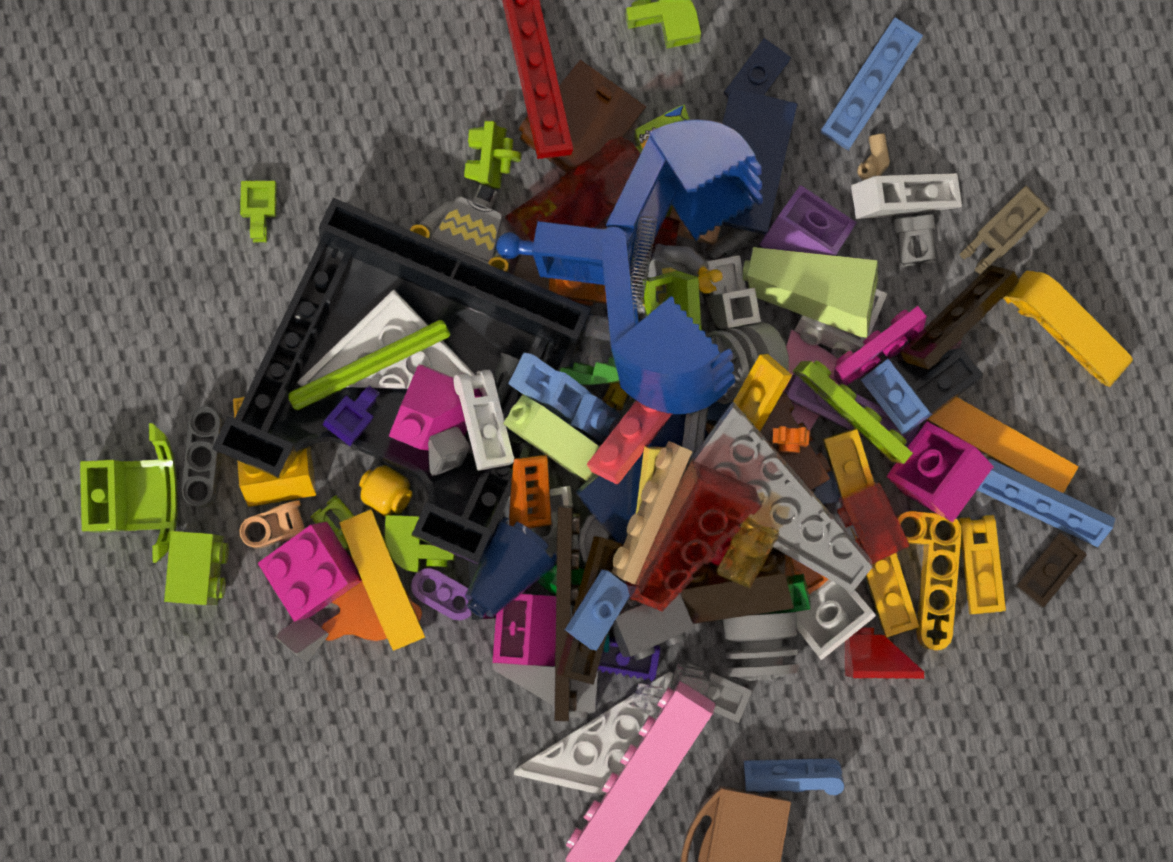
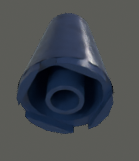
(507, 568)

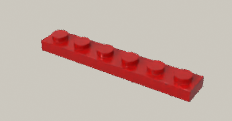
(538, 78)

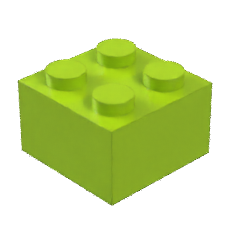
(195, 568)

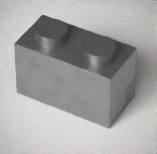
(644, 627)

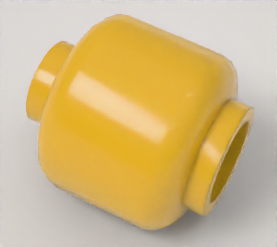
(385, 490)

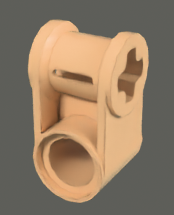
(276, 525)

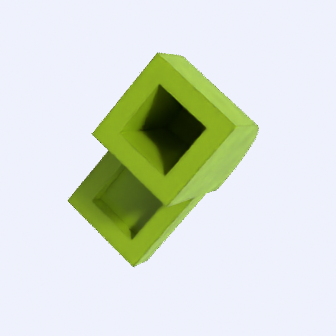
(677, 19)
(408, 550)

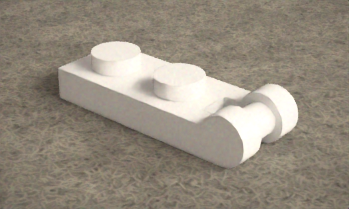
(484, 420)

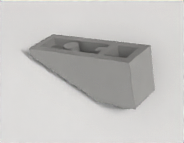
(541, 682)

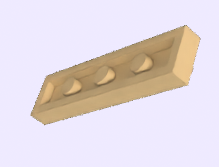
(655, 502)

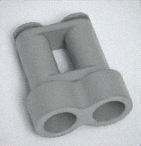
(911, 227)

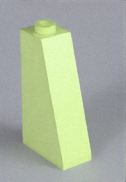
(816, 286)
(552, 437)

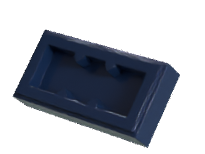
(760, 69)

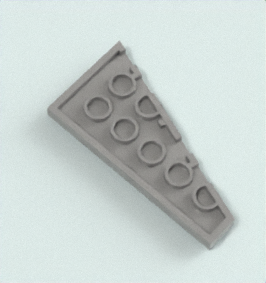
(804, 523)

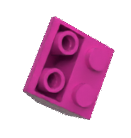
(526, 631)

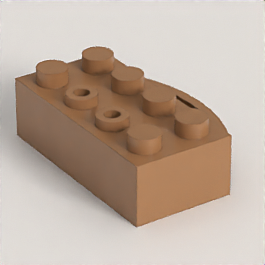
(742, 827)

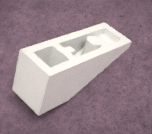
(905, 195)

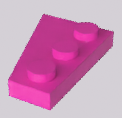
(904, 326)

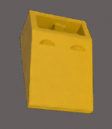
(264, 488)

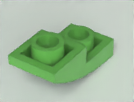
(603, 372)

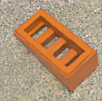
(541, 494)

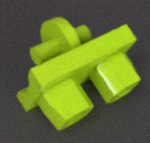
(495, 155)

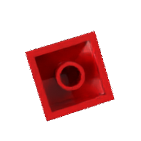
(877, 657)

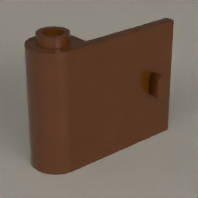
(594, 113)

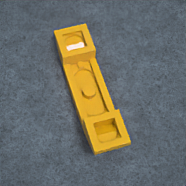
(381, 580)

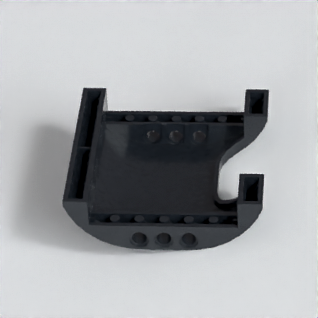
(485, 313)

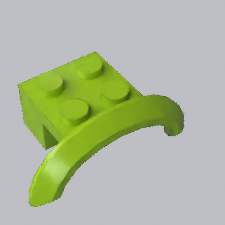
(132, 494)

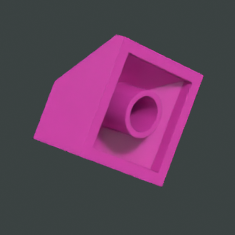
(428, 408)

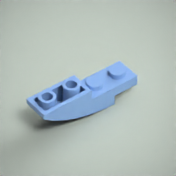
(548, 387)

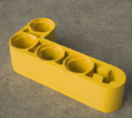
(1070, 325)
(932, 581)

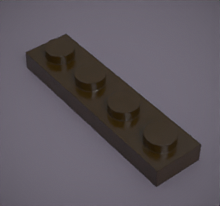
(959, 316)
(578, 660)

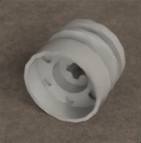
(747, 344)
(761, 645)

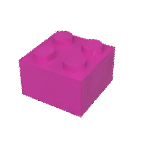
(940, 471)
(310, 571)

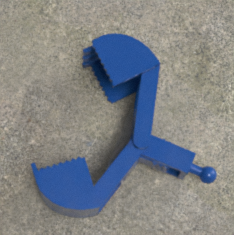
(707, 179)

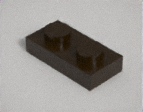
(1050, 570)

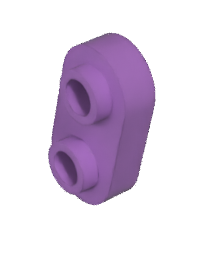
(443, 595)

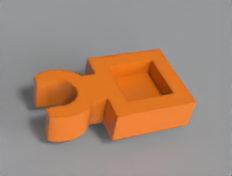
(790, 439)

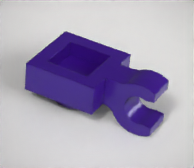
(352, 417)

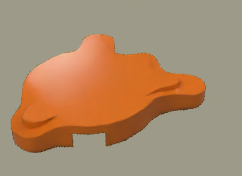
(358, 615)

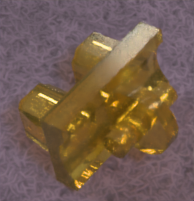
(748, 552)

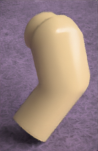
(878, 160)

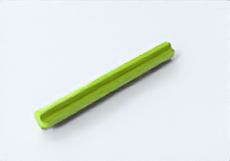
(368, 365)

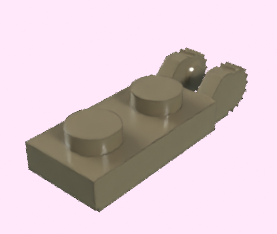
(1007, 226)

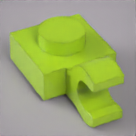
(258, 202)

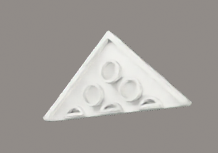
(382, 326)
(594, 750)

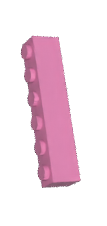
(642, 777)

